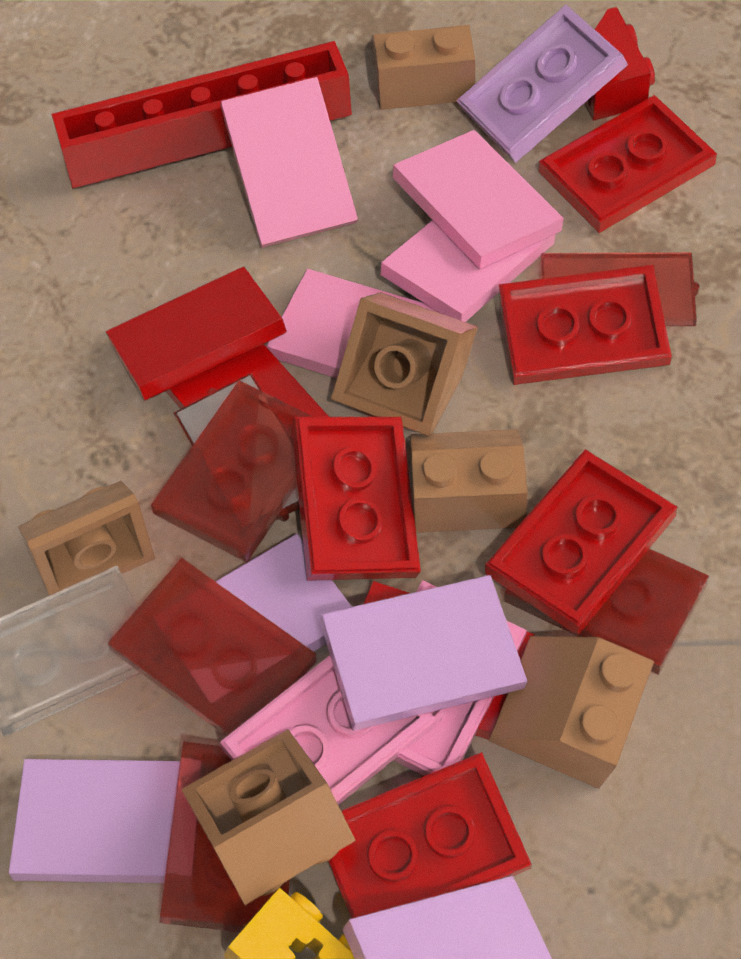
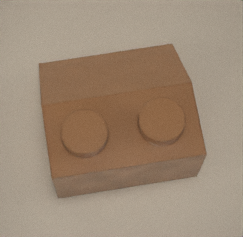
(423, 66)
(403, 361)
(468, 480)
(88, 537)
(573, 705)
(268, 816)

